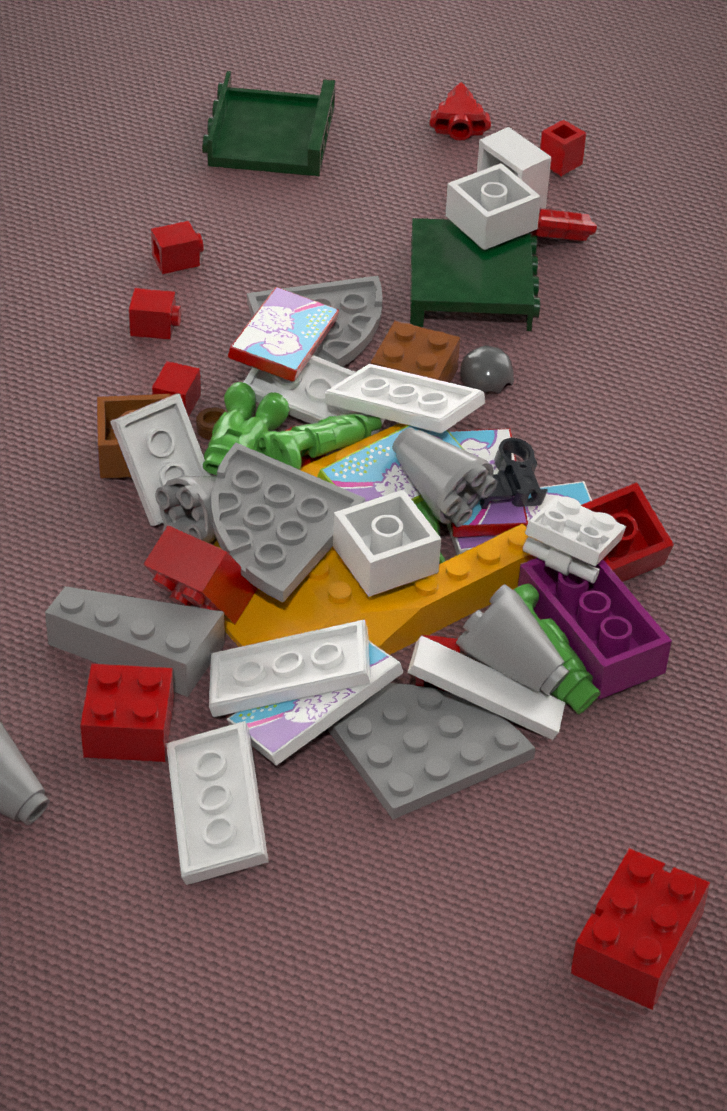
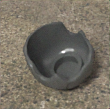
(487, 369)

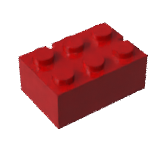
(639, 928)

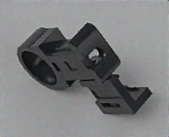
(516, 477)

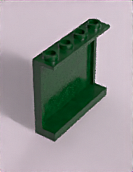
(269, 129)
(460, 276)

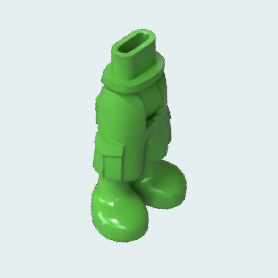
(238, 422)
(316, 438)
(577, 687)

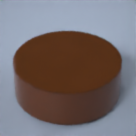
(206, 420)

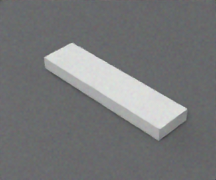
(486, 687)

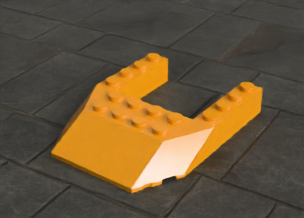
(393, 617)

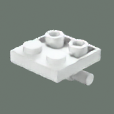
(572, 534)

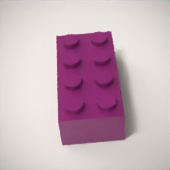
(602, 623)

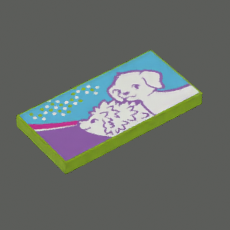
(375, 469)

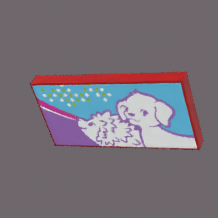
(283, 334)
(500, 514)

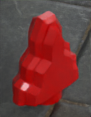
(460, 115)
(564, 225)

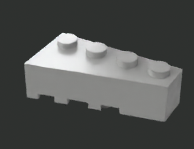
(136, 633)

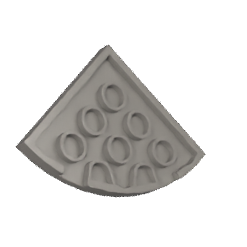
(357, 320)
(274, 518)
(426, 745)

